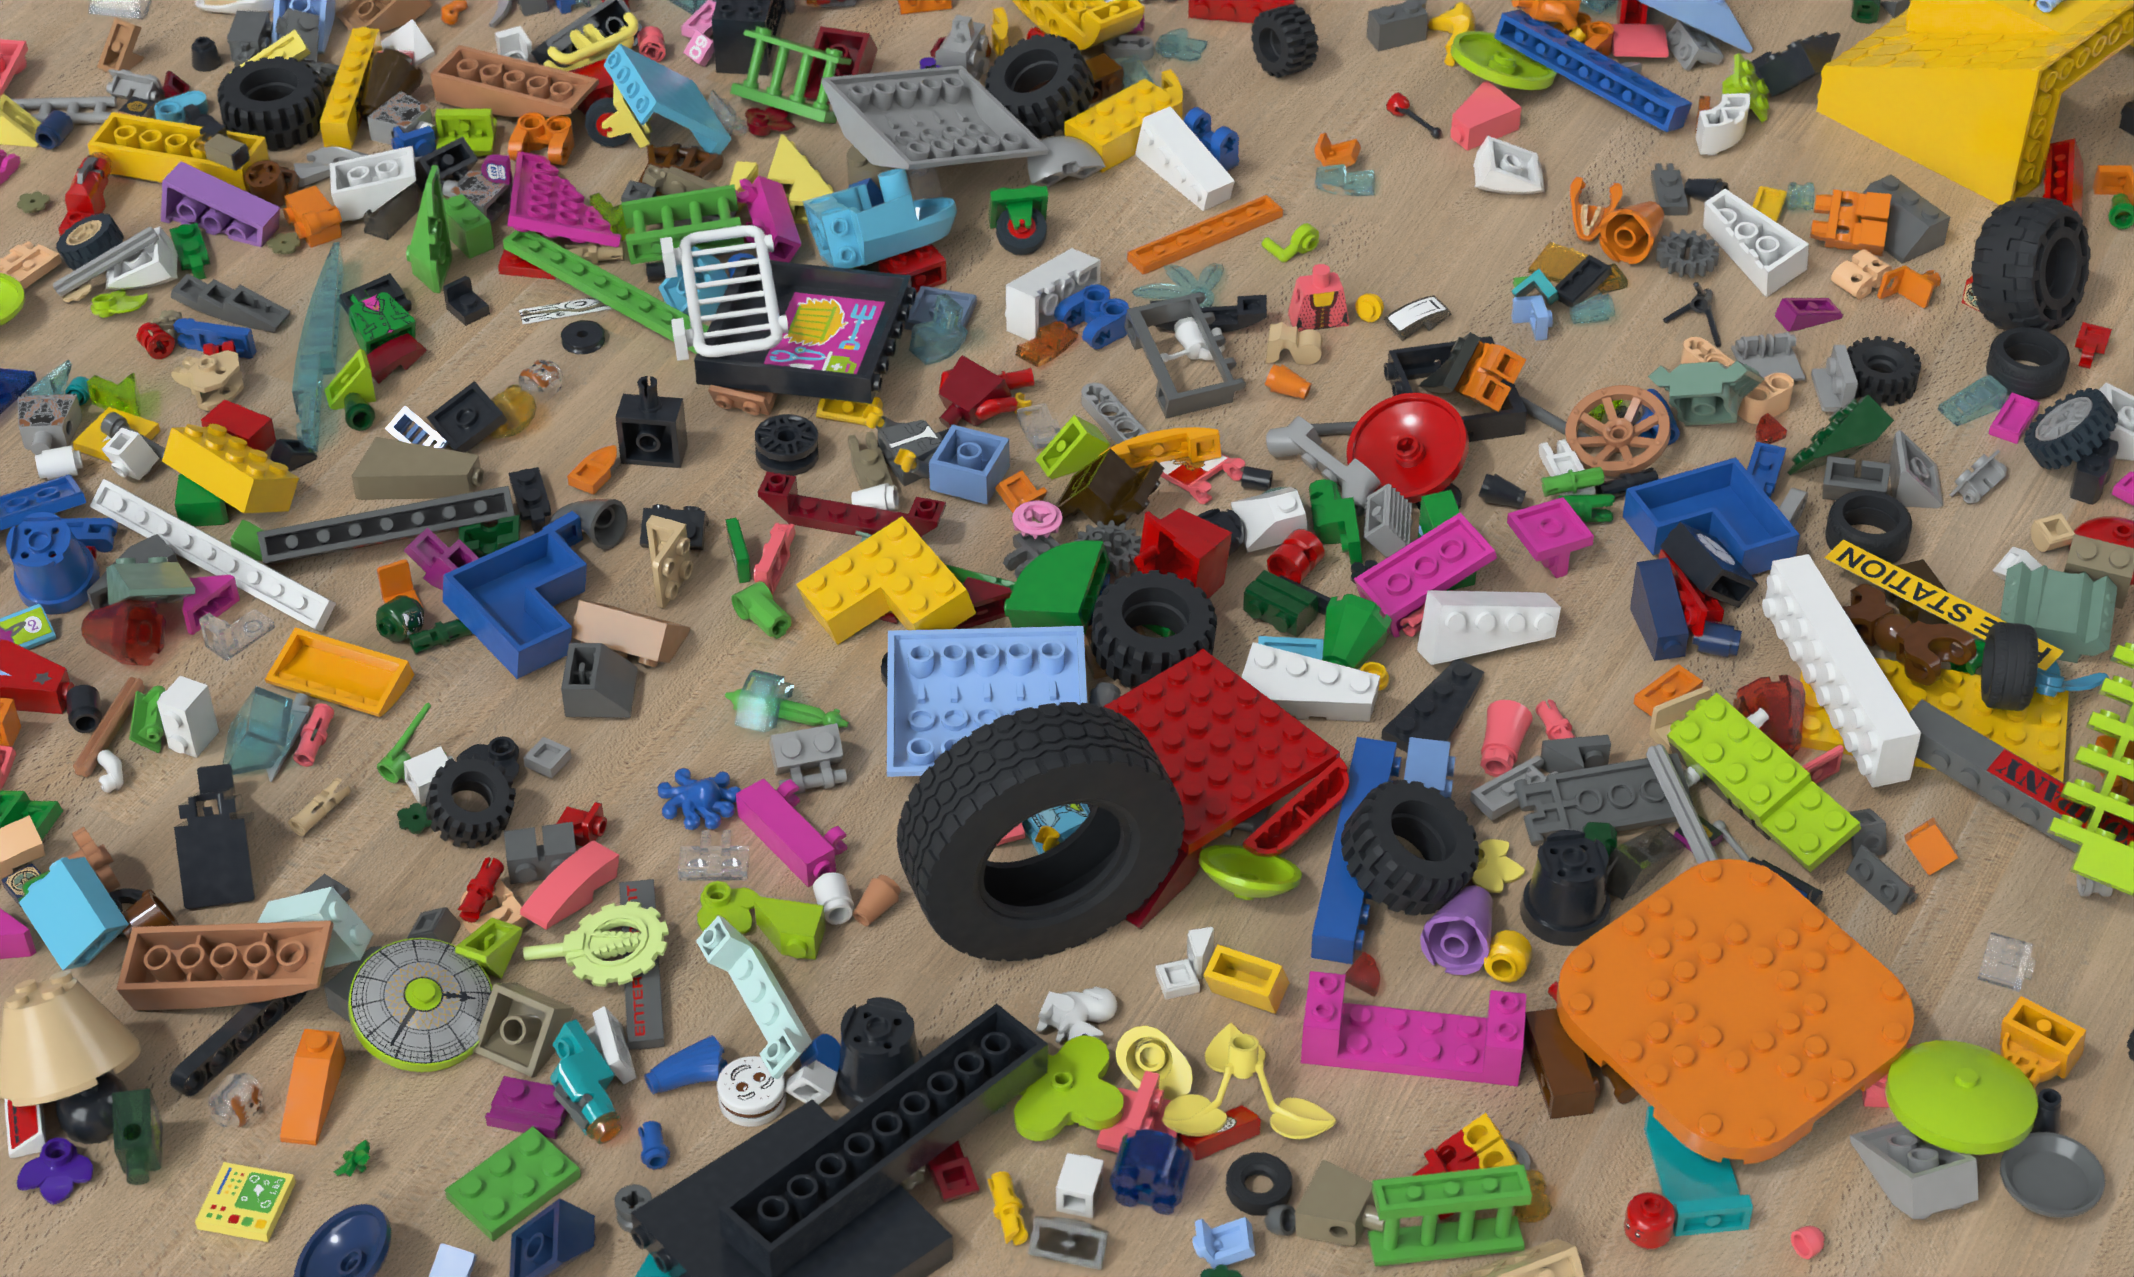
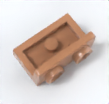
(749, 400)

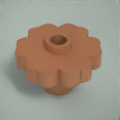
(97, 857)

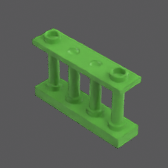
(773, 95)
(666, 209)
(1444, 1194)

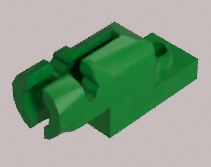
(1335, 518)

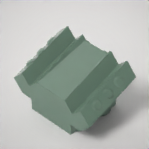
(1707, 390)
(2061, 608)

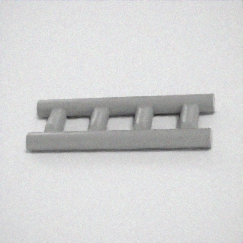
(72, 105)

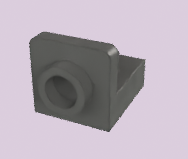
(1871, 834)

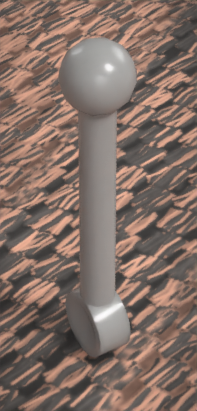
(1722, 827)

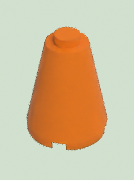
(1631, 231)

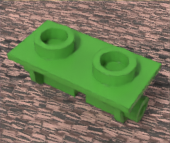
(146, 720)

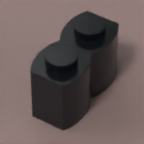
(2094, 472)

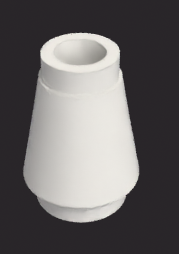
(878, 497)

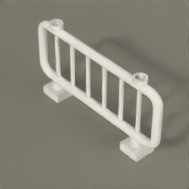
(695, 336)

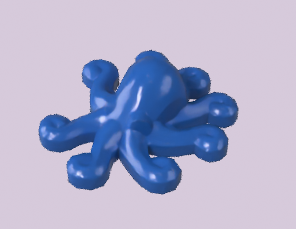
(699, 799)

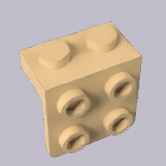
(668, 557)

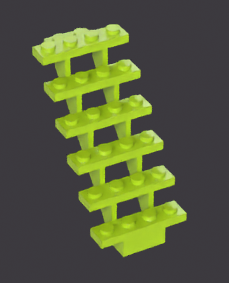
(2098, 853)

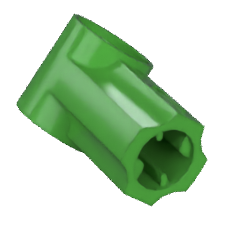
(758, 605)

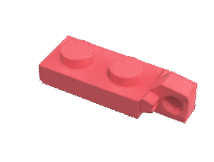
(775, 556)

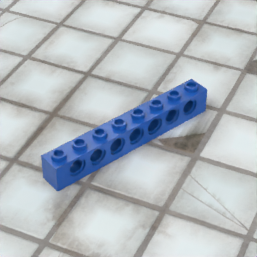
(1593, 70)

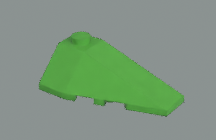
(430, 245)

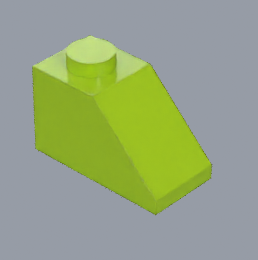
(1072, 448)
(791, 925)

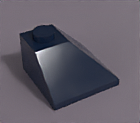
(551, 1240)

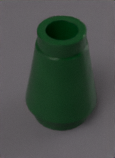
(358, 412)

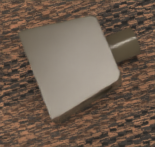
(1337, 1207)

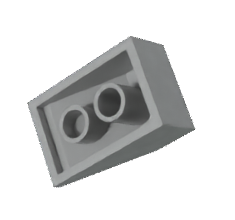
(1916, 1173)

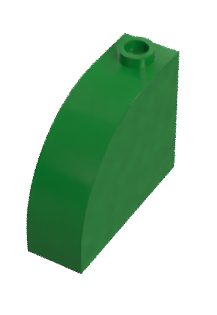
(1059, 586)

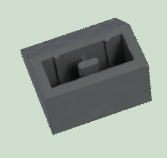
(597, 682)

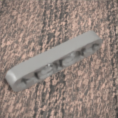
(1109, 403)

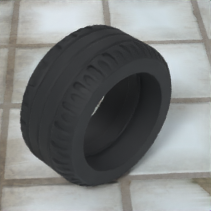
(2032, 346)
(1870, 509)
(2009, 666)

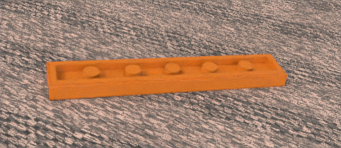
(1204, 234)

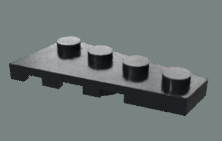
(1437, 708)

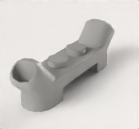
(1303, 439)

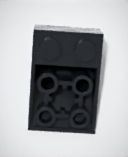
(1798, 63)

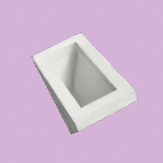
(410, 39)

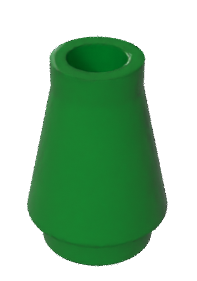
(2121, 212)

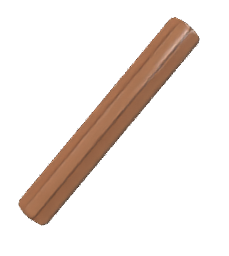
(108, 727)

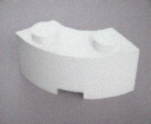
(1723, 124)

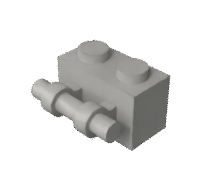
(809, 750)

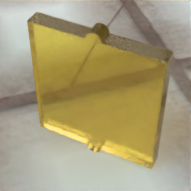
(1556, 261)

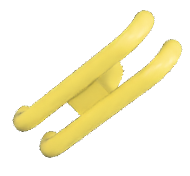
(595, 47)

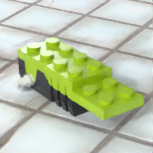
(1760, 780)

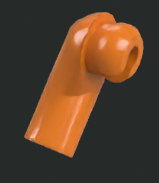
(451, 11)

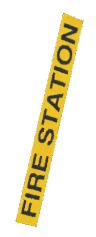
(1926, 595)

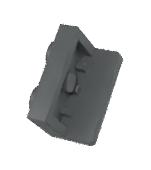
(305, 24)

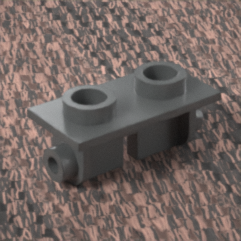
(1880, 880)

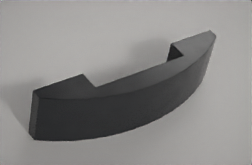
(1230, 318)

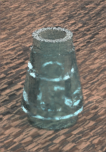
(1594, 309)

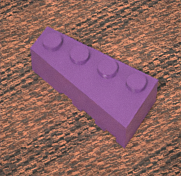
(217, 206)

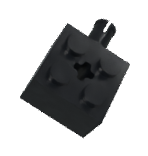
(651, 427)

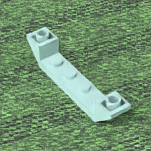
(761, 992)

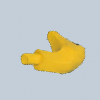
(1455, 21)

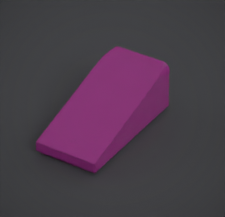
(1806, 312)

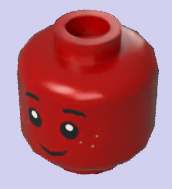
(1649, 1220)

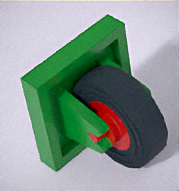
(1019, 217)

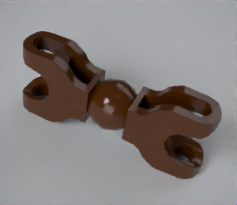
(1915, 644)

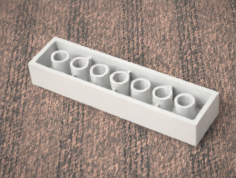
(1841, 671)

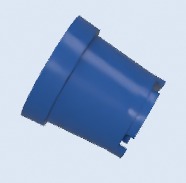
(56, 581)

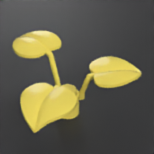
(1242, 1056)

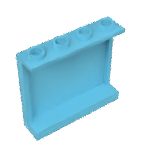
(657, 89)

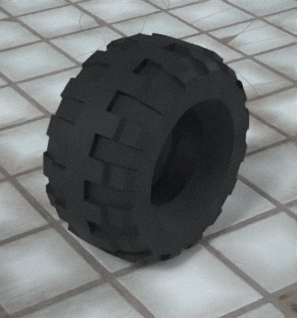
(2031, 264)

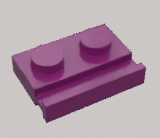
(526, 1104)

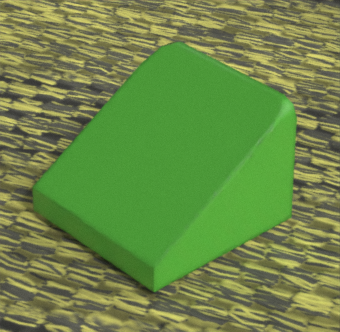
(246, 540)

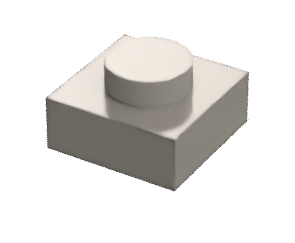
(547, 757)

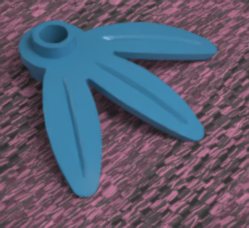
(2050, 681)

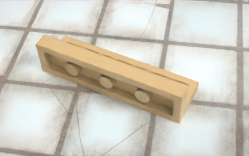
(1548, 1259)

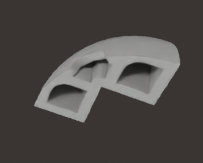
(1065, 158)

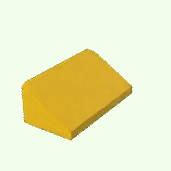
(844, 410)

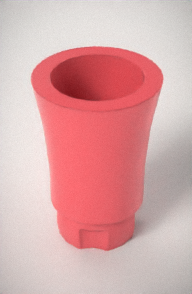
(1504, 735)

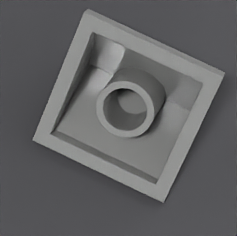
(1913, 475)

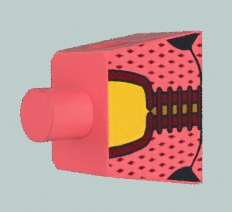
(1318, 301)

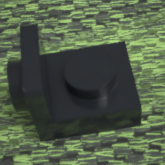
(463, 302)

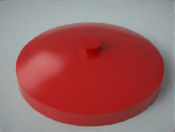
(1411, 443)

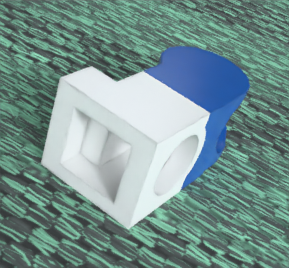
(817, 1070)

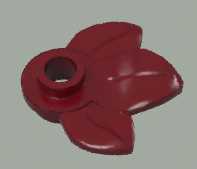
(763, 121)

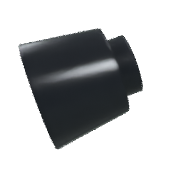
(205, 55)

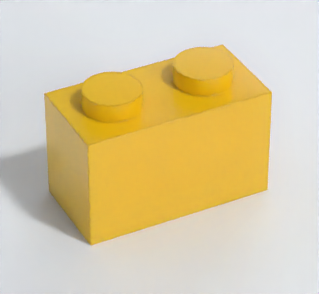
(1246, 979)

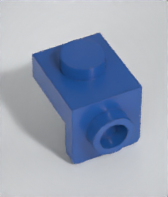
(421, 139)
(567, 528)

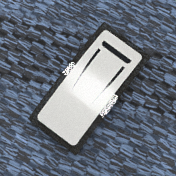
(1416, 314)

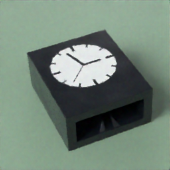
(1709, 565)

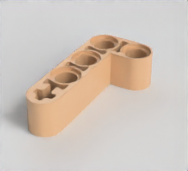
(1769, 397)

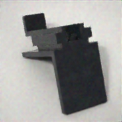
(214, 847)

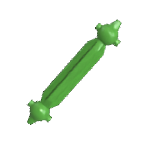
(799, 712)

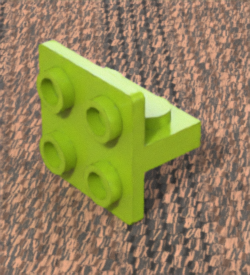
(1746, 81)
(474, 125)

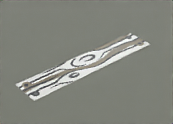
(562, 310)

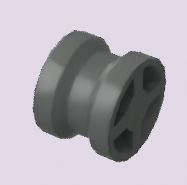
(629, 1196)

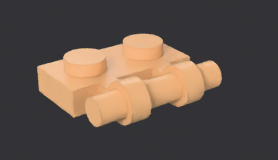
(29, 263)

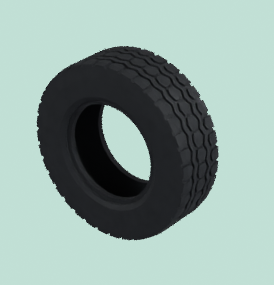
(1005, 777)

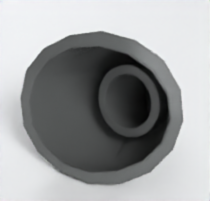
(600, 519)

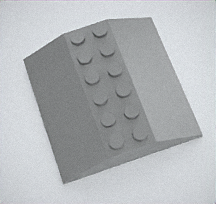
(927, 119)

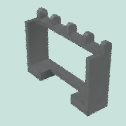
(1170, 401)

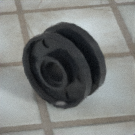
(786, 444)

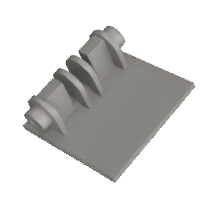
(1769, 355)

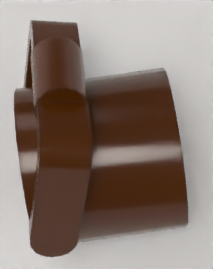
(268, 181)
(148, 912)

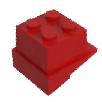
(1185, 547)

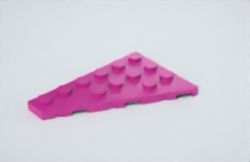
(553, 205)

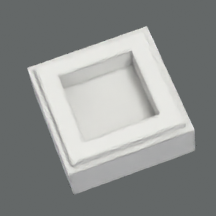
(1177, 979)

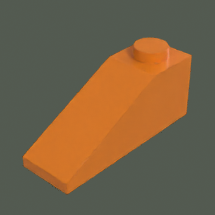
(312, 1085)

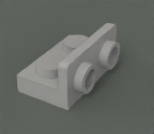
(1692, 44)
(1837, 382)

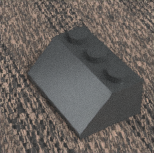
(1913, 222)

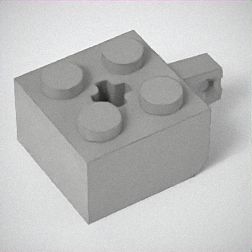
(965, 47)

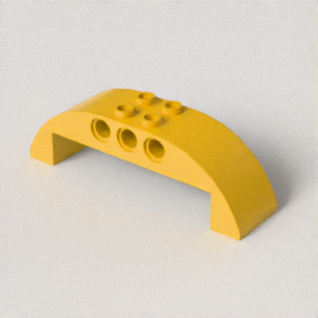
(1083, 20)

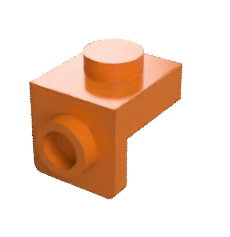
(1336, 154)
(1019, 490)

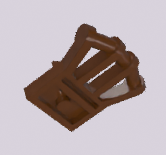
(691, 155)

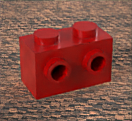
(923, 264)

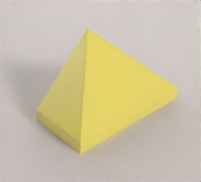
(16, 124)

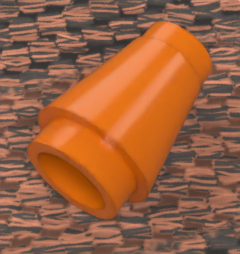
(1287, 382)

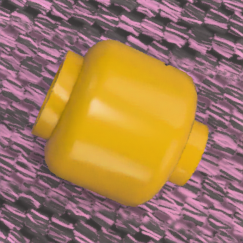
(1508, 956)

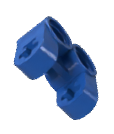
(1221, 144)
(1103, 315)

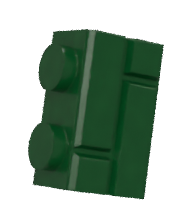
(1280, 603)

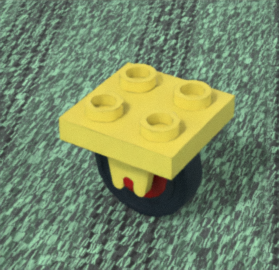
(613, 122)

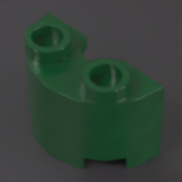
(487, 540)

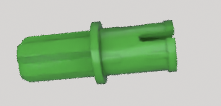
(1572, 481)

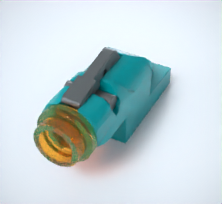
(582, 1084)

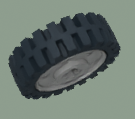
(2071, 428)

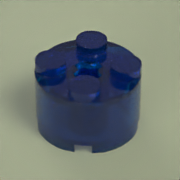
(1151, 1171)

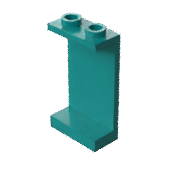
(1698, 1187)

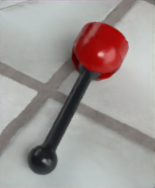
(1399, 106)

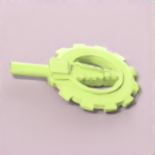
(594, 942)

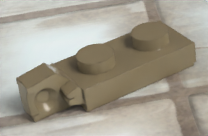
(674, 180)

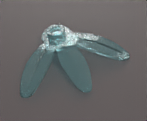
(1186, 284)

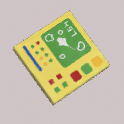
(245, 1202)

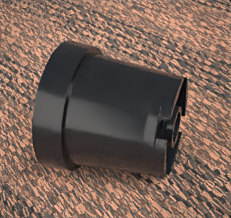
(1567, 890)
(875, 1049)

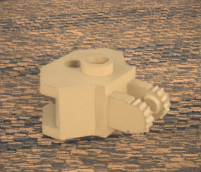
(210, 377)

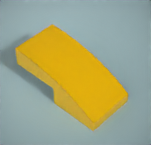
(999, 31)
(1172, 85)

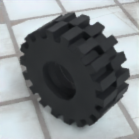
(1884, 369)

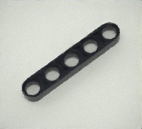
(229, 1043)

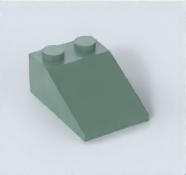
(148, 581)

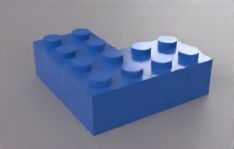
(1717, 501)
(512, 596)

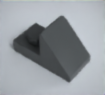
(1575, 753)

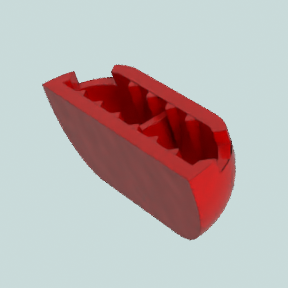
(1300, 813)

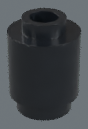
(84, 708)

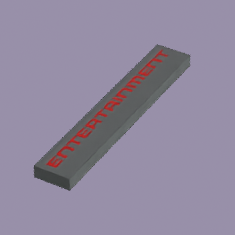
(642, 994)

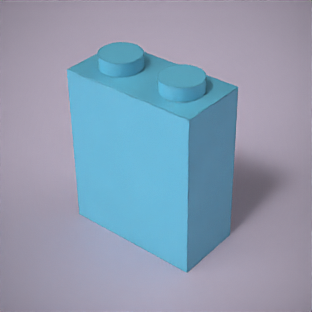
(73, 912)

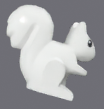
(1072, 1009)

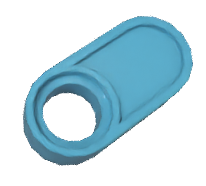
(175, 106)

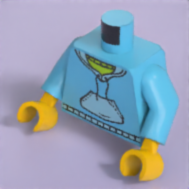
(1055, 825)

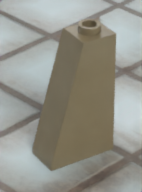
(414, 472)

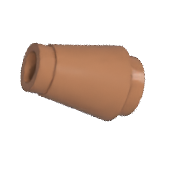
(877, 899)

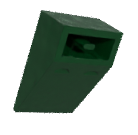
(1845, 435)

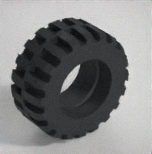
(1036, 62)
(273, 101)
(1154, 601)
(1391, 870)

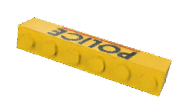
(341, 113)

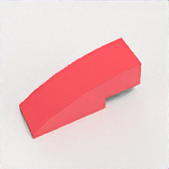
(571, 885)

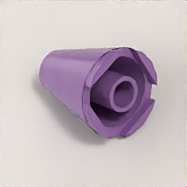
(1460, 932)

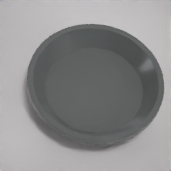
(2053, 1175)

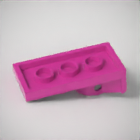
(1426, 564)

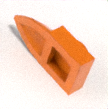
(593, 470)

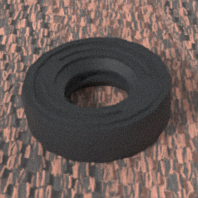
(1258, 1164)

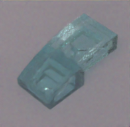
(1337, 181)

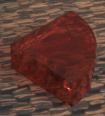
(1769, 430)
(1364, 975)

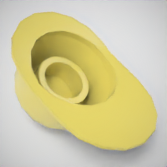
(1152, 1051)

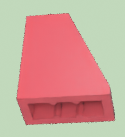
(1483, 115)

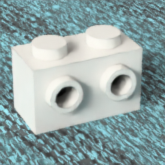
(187, 716)

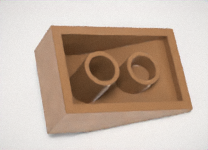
(381, 13)

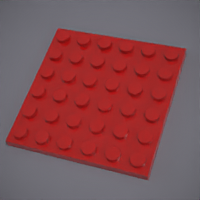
(1221, 744)

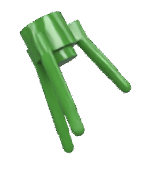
(392, 765)

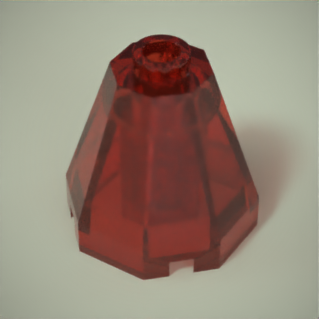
(126, 631)
(1784, 705)

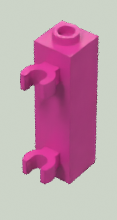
(772, 214)
(786, 832)

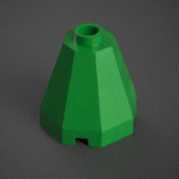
(1353, 631)

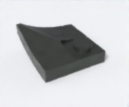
(1449, 373)

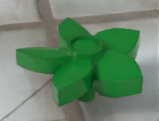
(355, 1159)

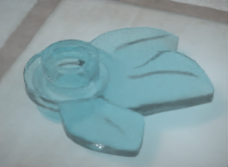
(1178, 45)

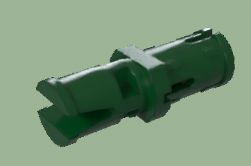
(440, 635)

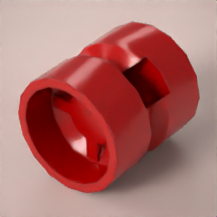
(1296, 556)

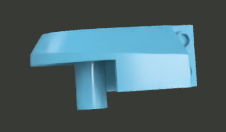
(857, 234)

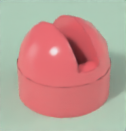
(1807, 1241)

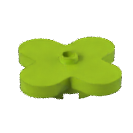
(1070, 1093)

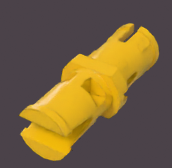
(1008, 1208)

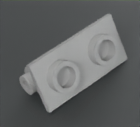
(126, 82)
(1984, 477)

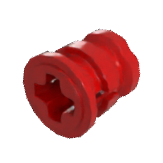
(159, 337)

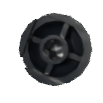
(89, 1114)

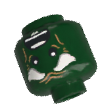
(399, 618)

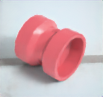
(651, 43)

